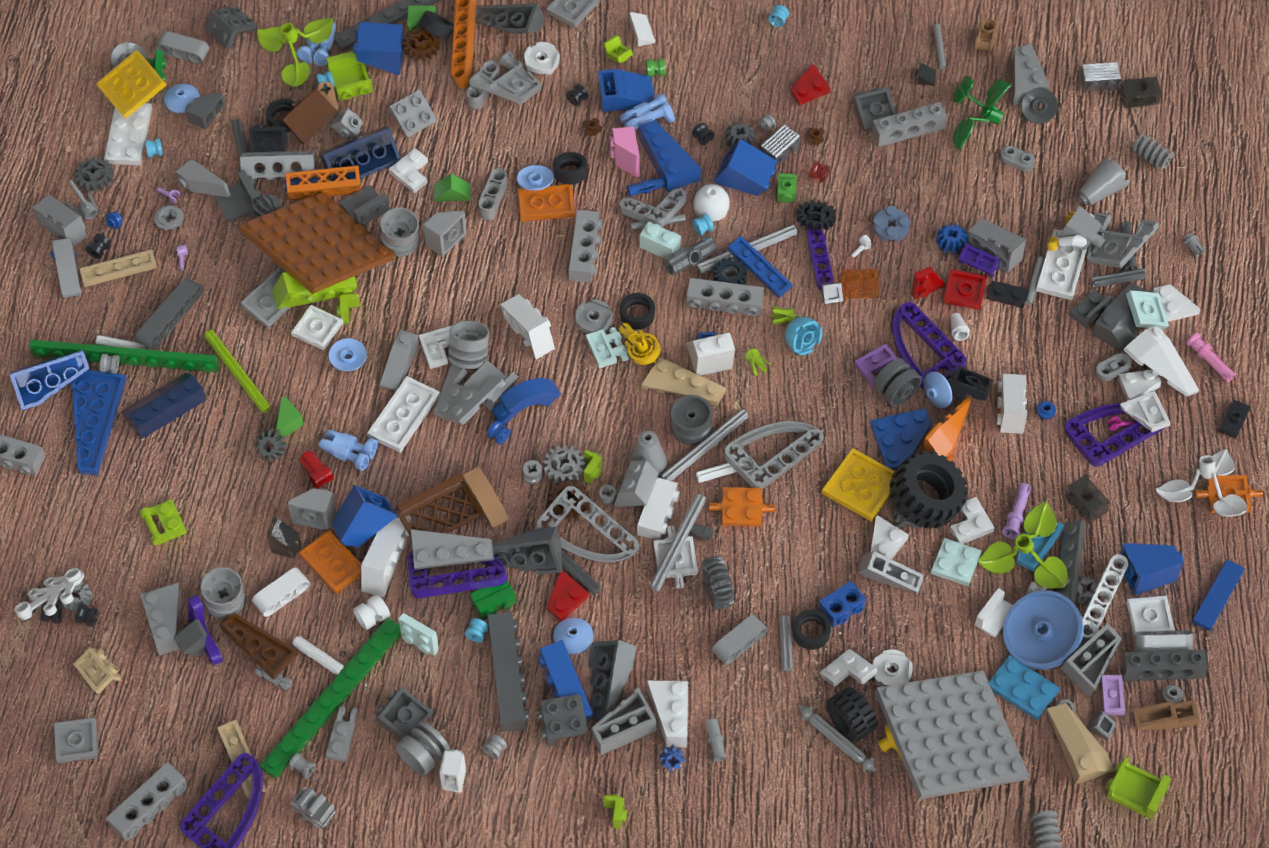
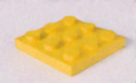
(131, 84)
(860, 484)

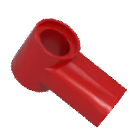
(318, 473)

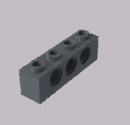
(1164, 665)

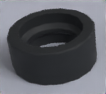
(436, 24)
(275, 107)
(570, 159)
(634, 299)
(811, 643)

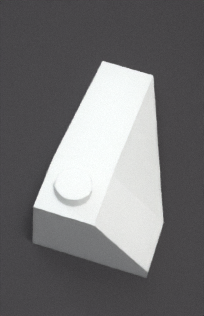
(1158, 353)

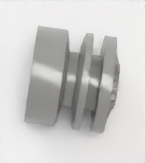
(400, 231)
(468, 344)
(223, 584)
(422, 748)

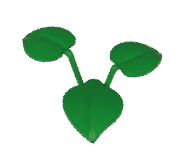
(989, 111)

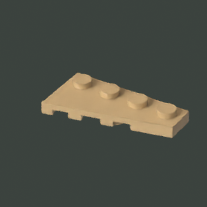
(679, 381)

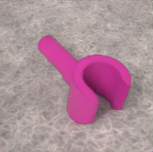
(1116, 423)

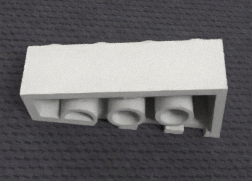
(383, 557)

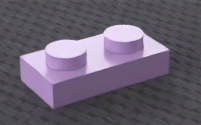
(1112, 694)

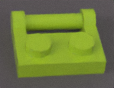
(168, 518)

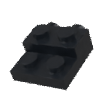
(267, 139)
(969, 382)

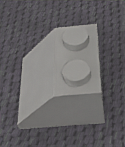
(444, 231)
(636, 484)
(313, 509)

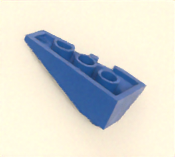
(43, 379)

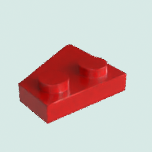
(810, 86)
(926, 282)
(566, 597)

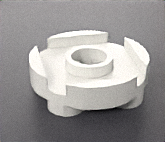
(544, 66)
(900, 663)

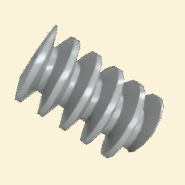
(1151, 152)
(1045, 830)

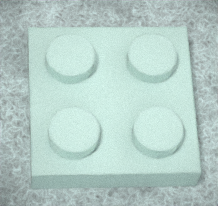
(1147, 309)
(956, 562)
(418, 634)

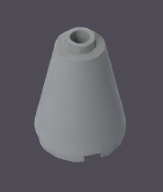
(1103, 182)
(649, 448)

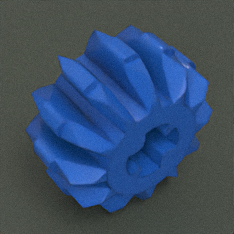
(951, 238)

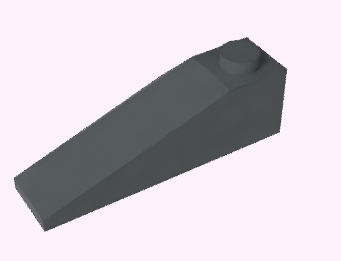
(511, 17)
(1116, 322)
(533, 550)

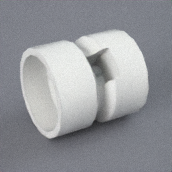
(369, 613)

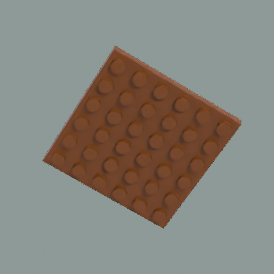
(316, 242)

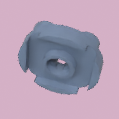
(895, 216)

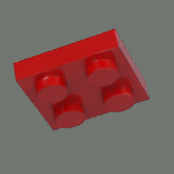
(965, 289)

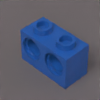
(838, 601)

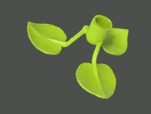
(273, 38)
(1041, 522)

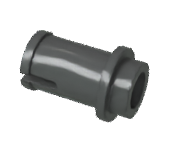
(701, 531)

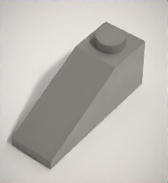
(200, 180)
(399, 360)
(890, 572)

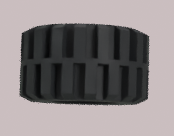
(852, 714)

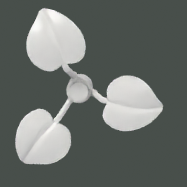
(1210, 466)

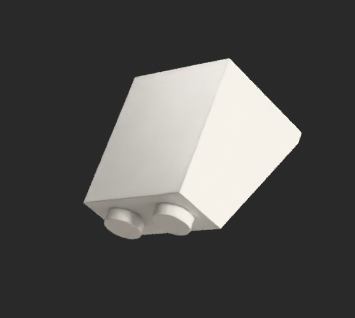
(711, 354)

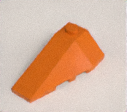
(945, 436)

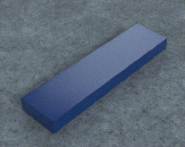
(759, 267)
(1218, 595)

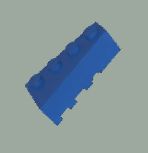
(668, 157)
(561, 673)

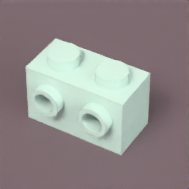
(660, 241)

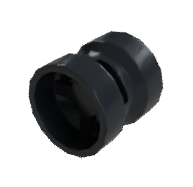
(98, 245)

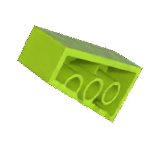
(291, 293)

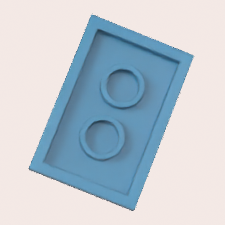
(1023, 687)

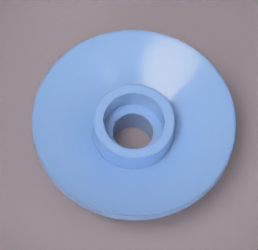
(179, 97)
(535, 177)
(347, 348)
(937, 390)
(574, 643)

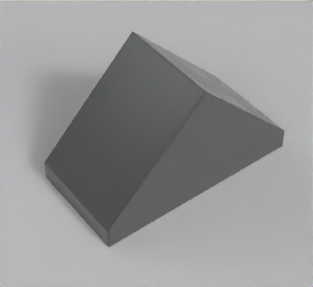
(192, 639)

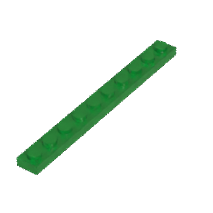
(128, 356)
(331, 698)

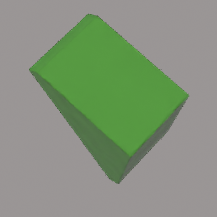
(415, 14)
(452, 189)
(289, 418)

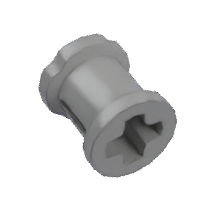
(302, 765)

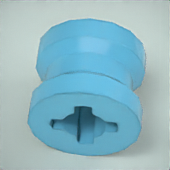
(778, 15)
(325, 77)
(154, 147)
(702, 224)
(476, 630)

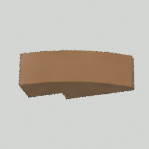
(485, 498)
(1167, 716)

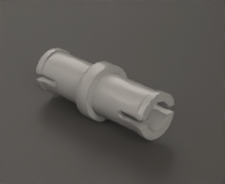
(715, 740)

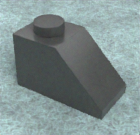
(204, 109)

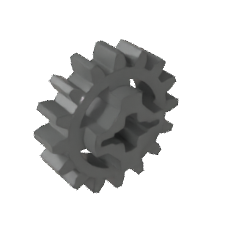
(94, 174)

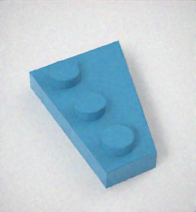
(1041, 548)

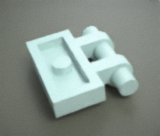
(602, 350)

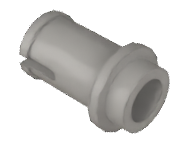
(1191, 241)

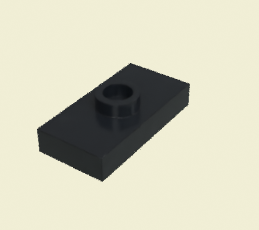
(1234, 419)

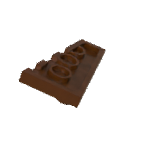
(263, 648)

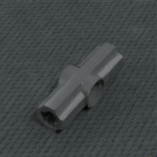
(690, 256)

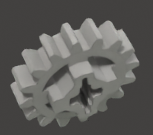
(562, 461)

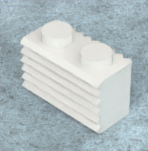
(452, 771)

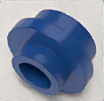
(114, 220)
(1044, 414)

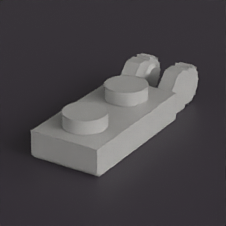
(342, 736)

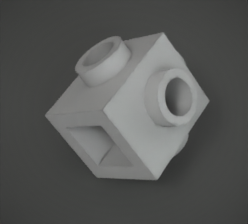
(347, 123)

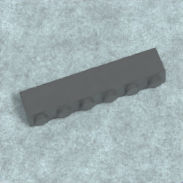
(507, 672)

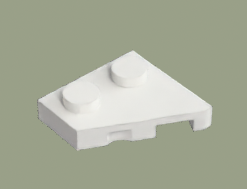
(1147, 411)

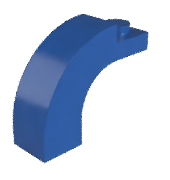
(523, 395)

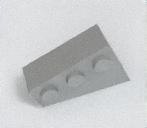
(1026, 73)
(60, 220)
(997, 242)
(164, 614)
(1090, 661)
(625, 724)

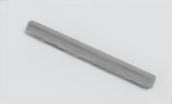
(758, 244)
(705, 445)
(677, 542)

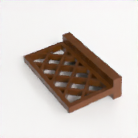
(433, 495)

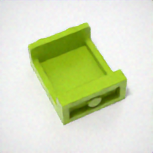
(349, 76)
(1137, 789)

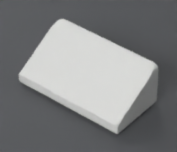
(641, 29)

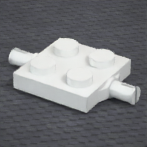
(685, 562)

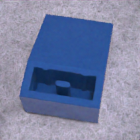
(623, 89)

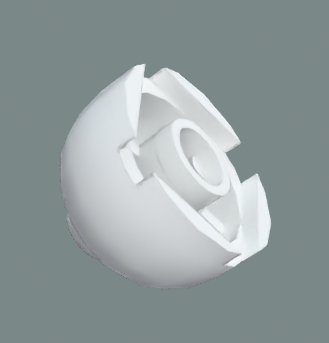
(711, 201)

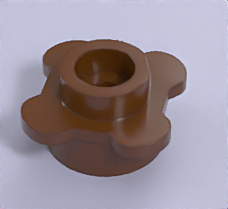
(592, 131)
(815, 140)

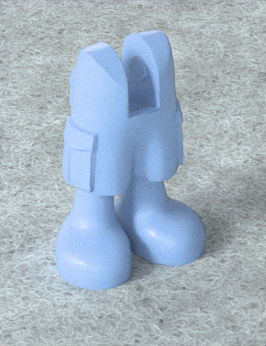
(308, 54)
(642, 113)
(342, 445)

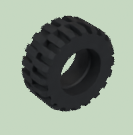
(915, 503)

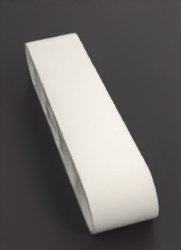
(1107, 592)

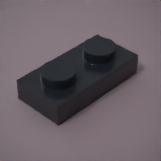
(1007, 294)

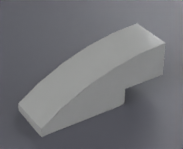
(67, 267)

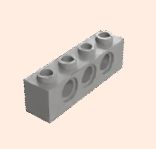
(909, 124)
(286, 158)
(579, 270)
(735, 295)
(32, 455)
(149, 791)

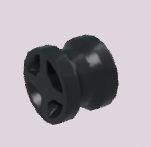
(577, 95)
(703, 133)
(86, 615)
(55, 618)

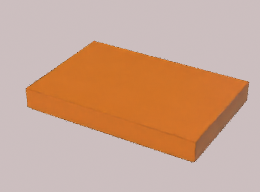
(547, 203)
(332, 561)

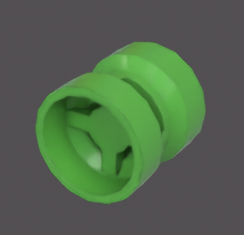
(655, 67)

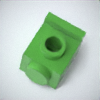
(786, 187)

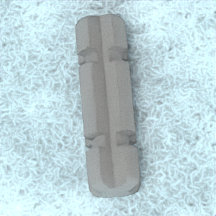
(285, 682)

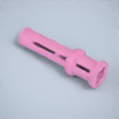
(1205, 351)

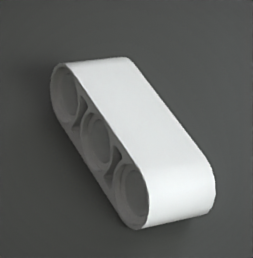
(281, 592)

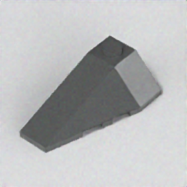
(610, 668)

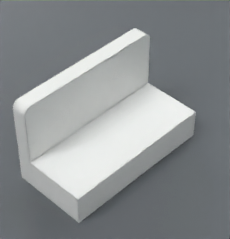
(993, 614)

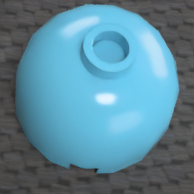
(803, 334)

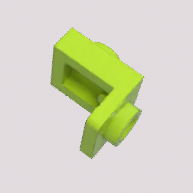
(617, 51)
(347, 301)
(594, 466)
(617, 803)

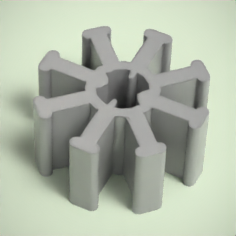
(312, 807)

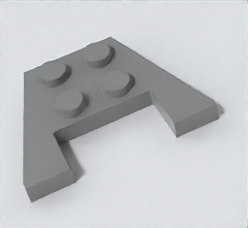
(514, 85)
(1119, 246)
(459, 402)

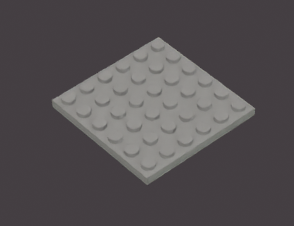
(951, 734)

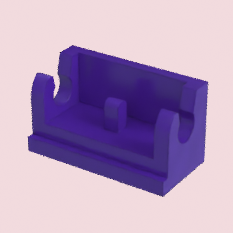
(979, 260)

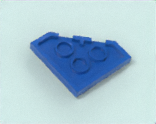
(900, 435)

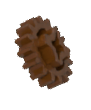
(421, 44)
(559, 509)

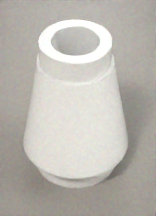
(959, 328)

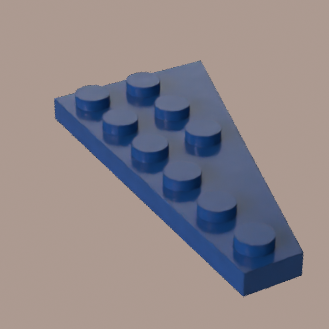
(95, 408)

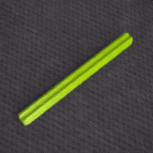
(237, 371)

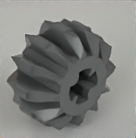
(737, 132)
(265, 205)
(265, 449)

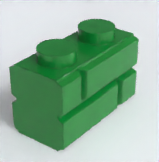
(492, 599)

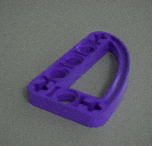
(923, 332)
(1117, 440)
(422, 581)
(215, 805)

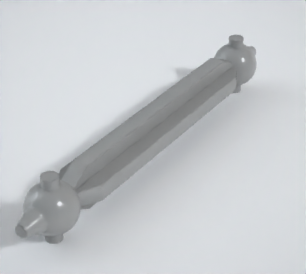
(837, 738)

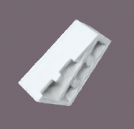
(529, 323)
(1012, 403)
(671, 709)

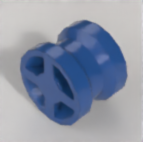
(498, 432)

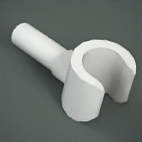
(865, 244)

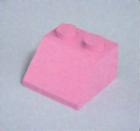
(625, 150)

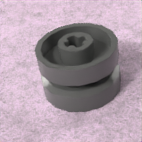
(897, 382)
(691, 419)

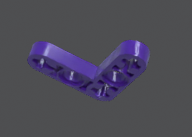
(196, 611)

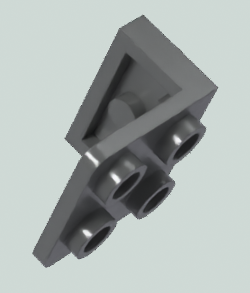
(228, 22)
(241, 198)
(365, 205)
(562, 718)

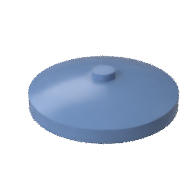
(1043, 630)

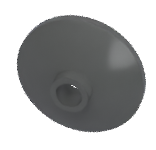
(1036, 96)

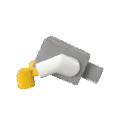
(1079, 231)

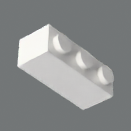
(658, 509)

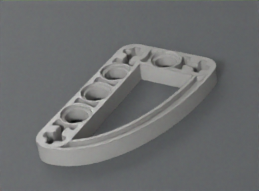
(780, 427)
(591, 517)

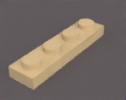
(118, 268)
(236, 745)

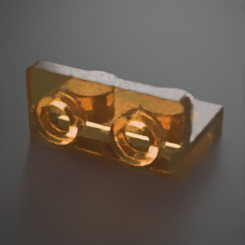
(860, 283)

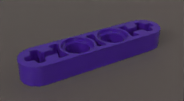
(819, 258)

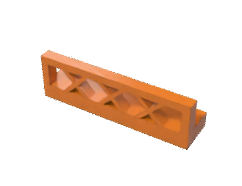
(332, 188)

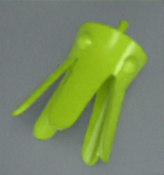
(783, 315)
(752, 357)

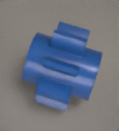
(676, 759)

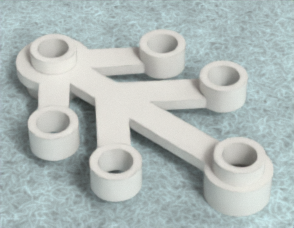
(51, 593)

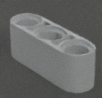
(182, 47)
(475, 96)
(493, 194)
(739, 639)
(1163, 640)

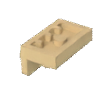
(97, 669)

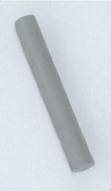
(939, 46)
(675, 219)
(1034, 281)

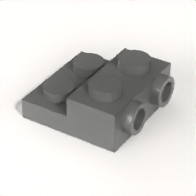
(873, 106)
(402, 713)

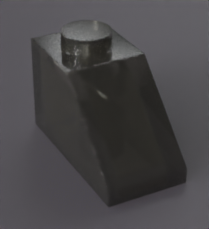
(283, 539)

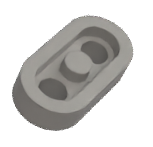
(1017, 158)
(1112, 368)

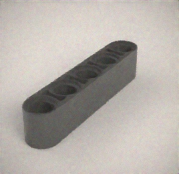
(169, 313)

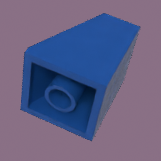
(380, 46)
(746, 169)
(362, 516)
(1151, 566)

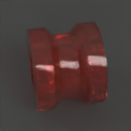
(819, 171)

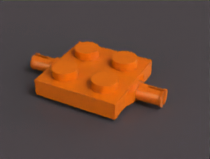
(1229, 485)
(742, 507)

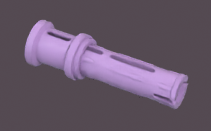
(1015, 517)

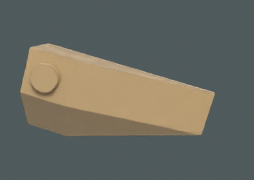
(1081, 750)

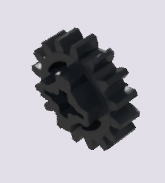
(816, 215)

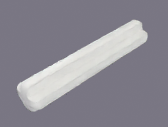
(114, 342)
(718, 471)
(318, 655)

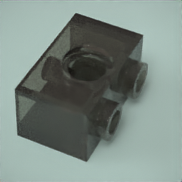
(1140, 92)
(1085, 489)

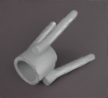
(87, 209)

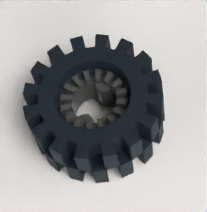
(726, 267)

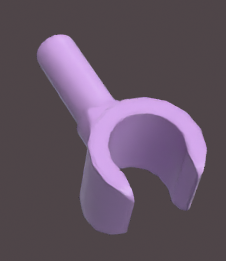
(171, 194)
(181, 251)

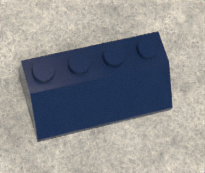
(369, 152)
(164, 405)

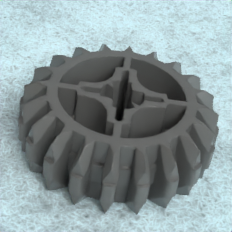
(717, 582)

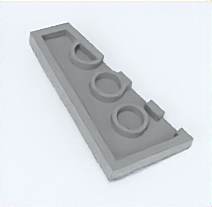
(443, 549)

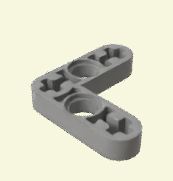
(655, 215)

